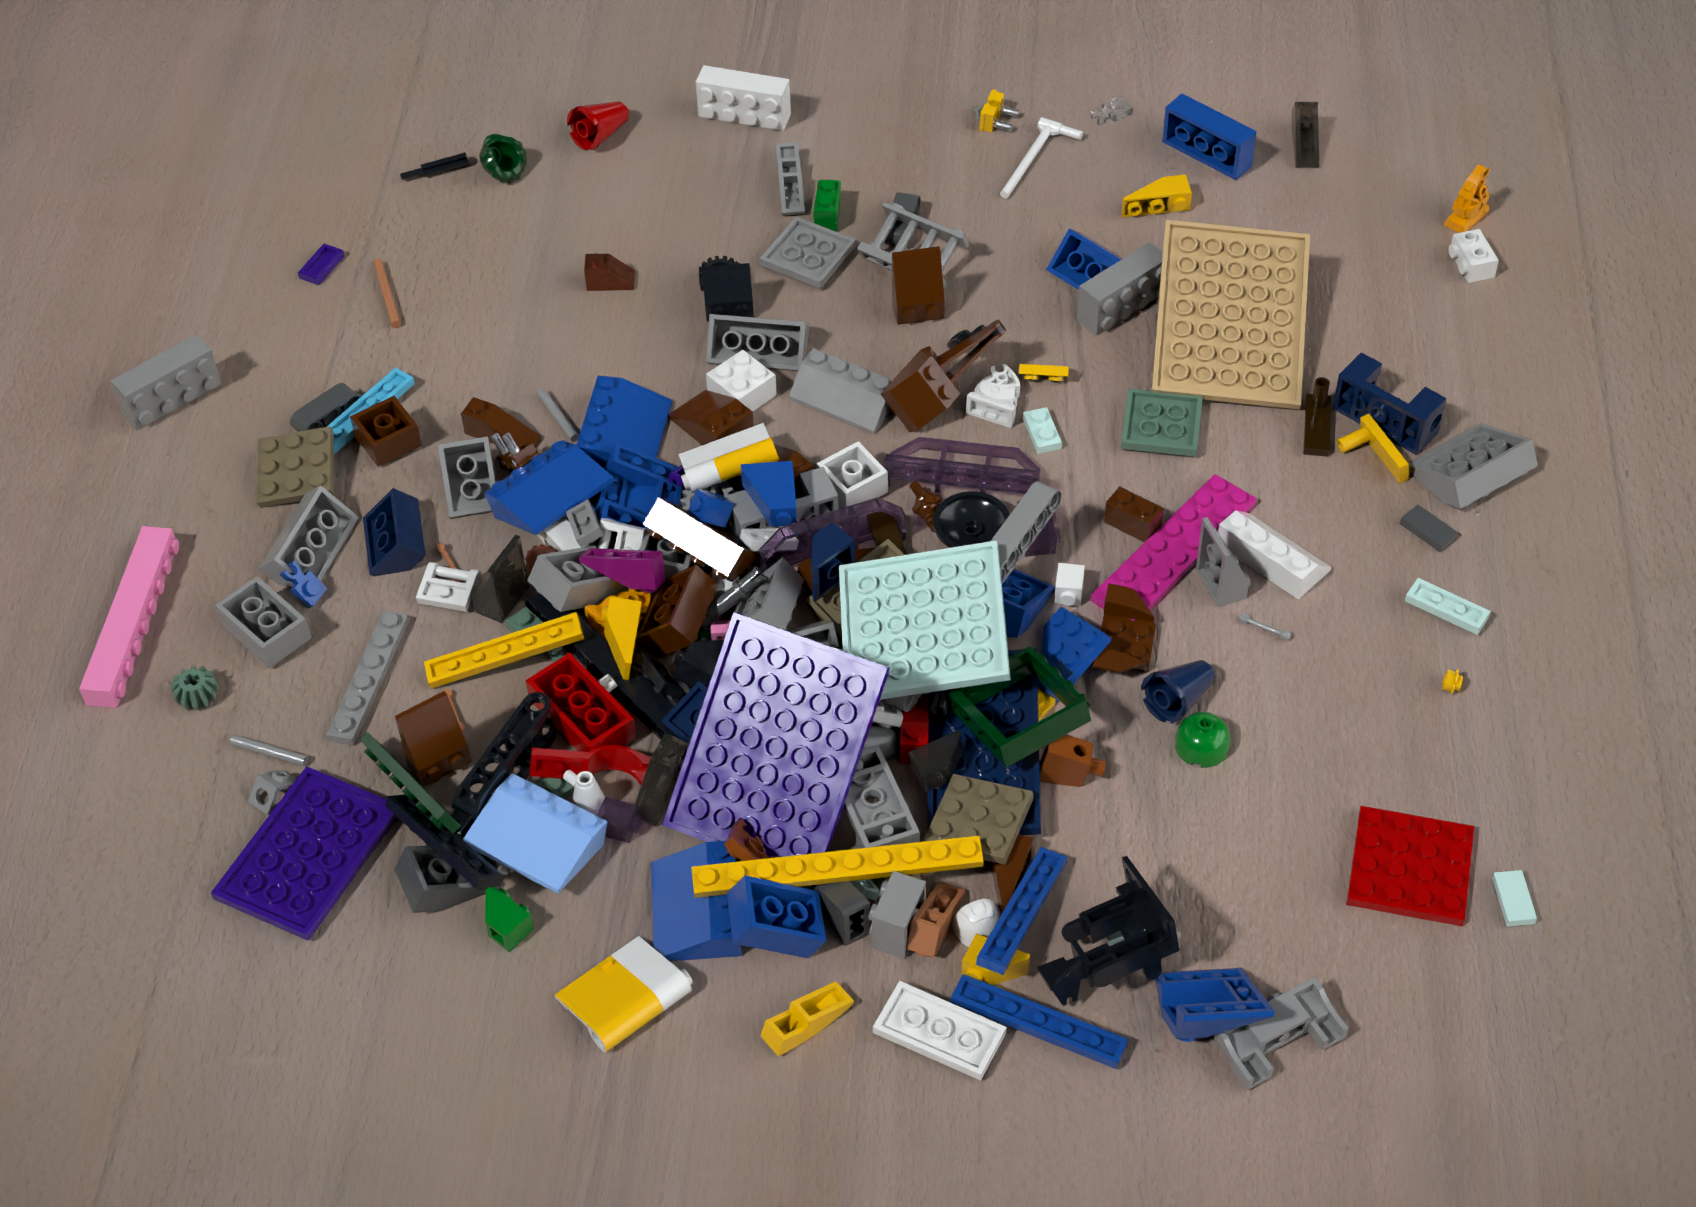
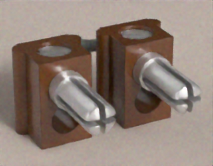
(513, 455)

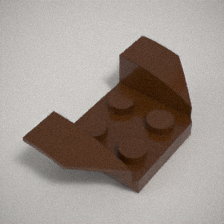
(1130, 640)

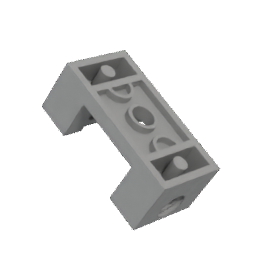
(817, 499)
(888, 819)

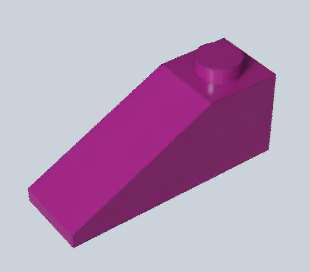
(629, 567)

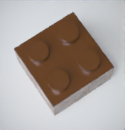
(386, 431)

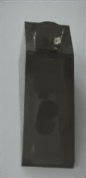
(1305, 134)
(660, 779)

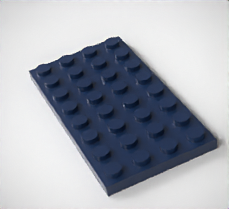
(1010, 713)

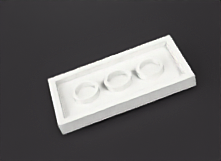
(939, 1030)

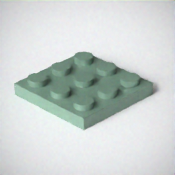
(1161, 422)

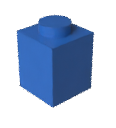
(710, 507)

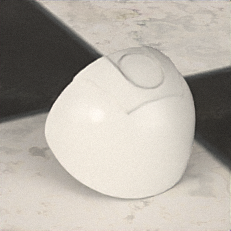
(975, 918)

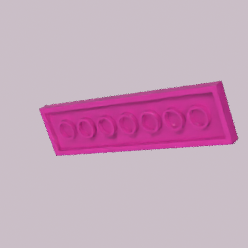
(1174, 546)

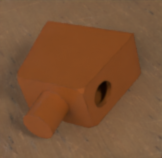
(1069, 762)

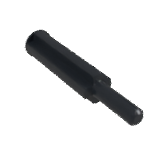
(438, 166)

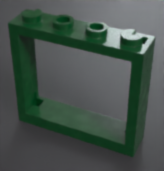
(1036, 736)

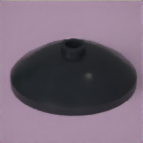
(969, 518)

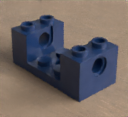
(1405, 424)

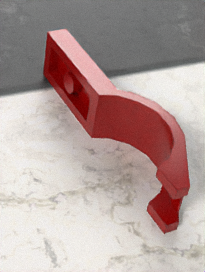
(554, 763)

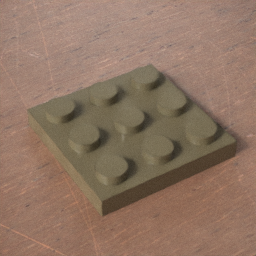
(294, 465)
(981, 810)

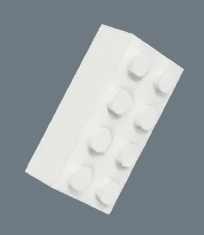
(743, 98)

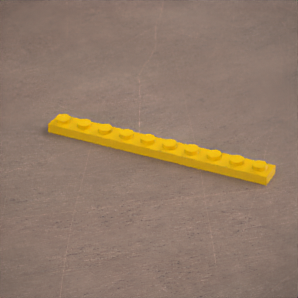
(842, 865)

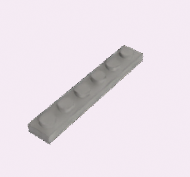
(368, 678)

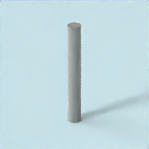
(558, 415)
(269, 750)

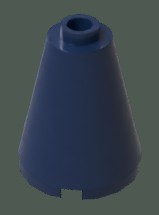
(1176, 689)

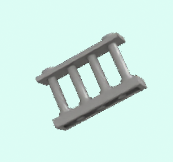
(876, 255)

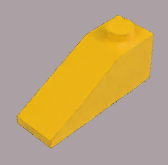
(620, 630)

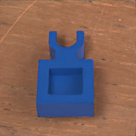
(306, 586)

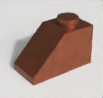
(607, 273)

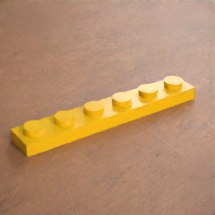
(503, 650)

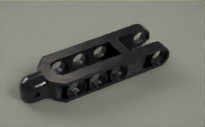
(519, 738)

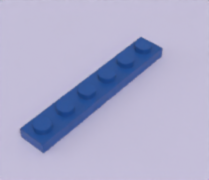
(1021, 911)
(1039, 1021)

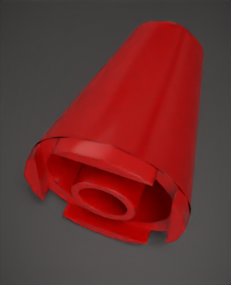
(596, 123)

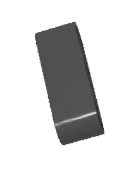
(911, 204)
(324, 408)

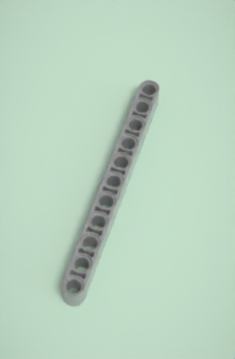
(1013, 541)

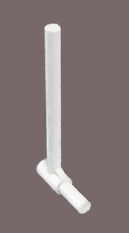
(1046, 127)

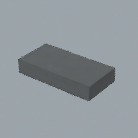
(1428, 528)

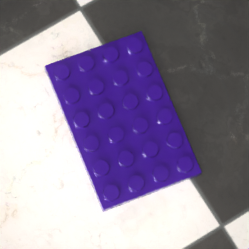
(305, 853)

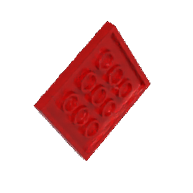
(1411, 866)

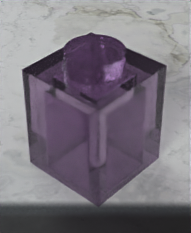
(621, 819)

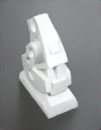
(995, 397)

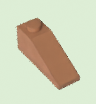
(934, 919)

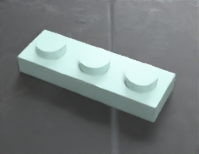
(1447, 606)

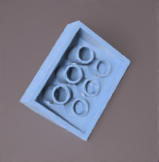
(536, 833)

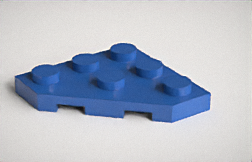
(1071, 645)

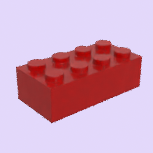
(582, 706)

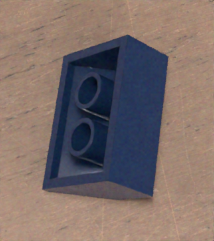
(394, 534)

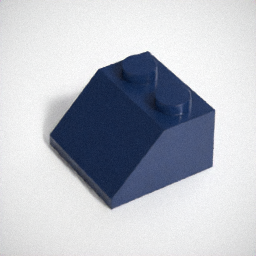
(829, 550)

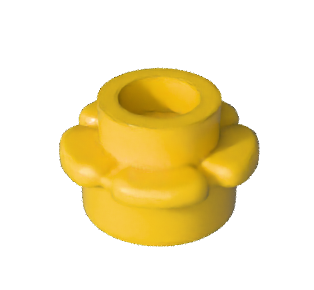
(1452, 681)

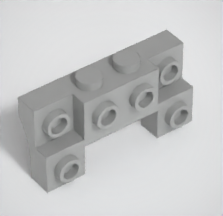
(1295, 1013)

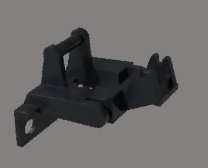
(1130, 914)

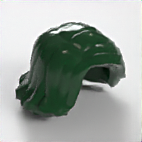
(503, 157)

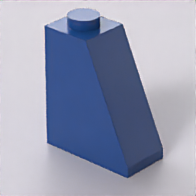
(772, 490)

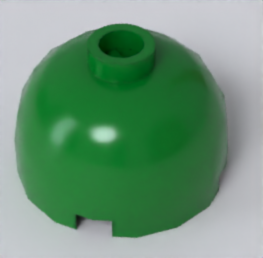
(1203, 739)

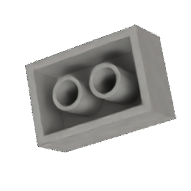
(569, 582)
(263, 622)

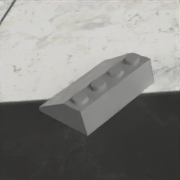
(1474, 464)

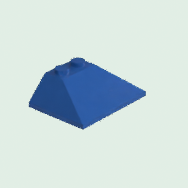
(636, 486)
(1209, 1002)

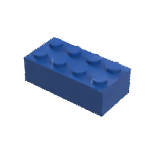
(1209, 136)

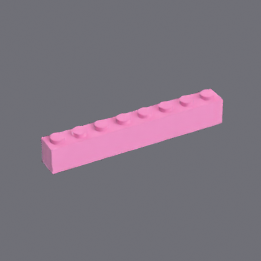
(129, 617)

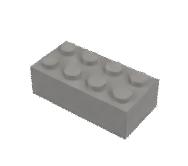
(1120, 290)
(166, 382)

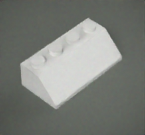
(1272, 554)

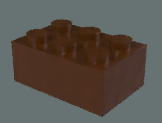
(677, 611)

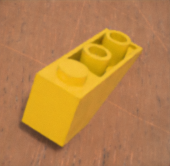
(1158, 197)

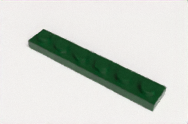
(413, 788)

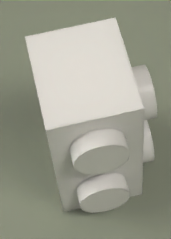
(1473, 255)

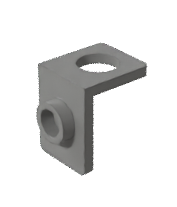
(272, 783)

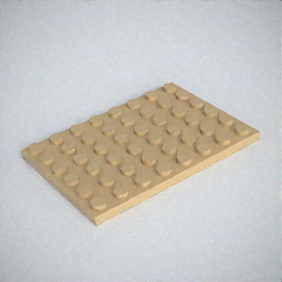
(1232, 314)

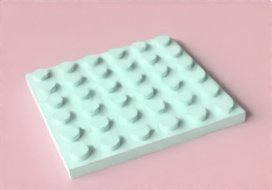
(928, 618)

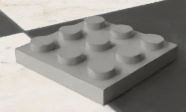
(808, 252)

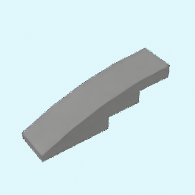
(790, 178)

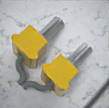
(992, 110)

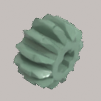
(194, 687)

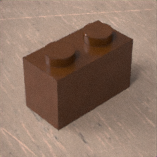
(1133, 514)

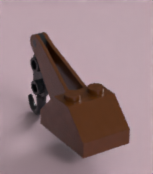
(927, 386)

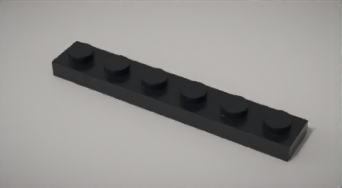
(446, 844)

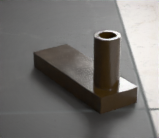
(1317, 420)

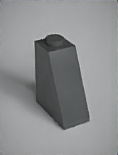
(845, 910)

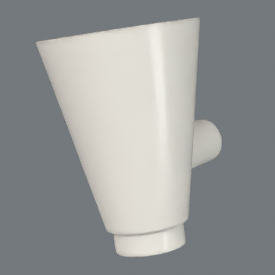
(586, 791)

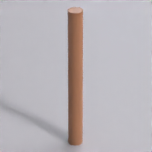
(386, 292)

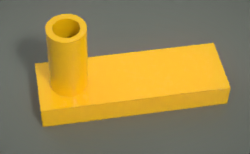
(1380, 443)

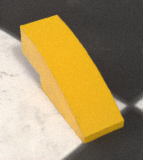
(805, 1018)

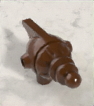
(925, 503)

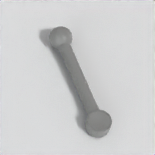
(1244, 618)

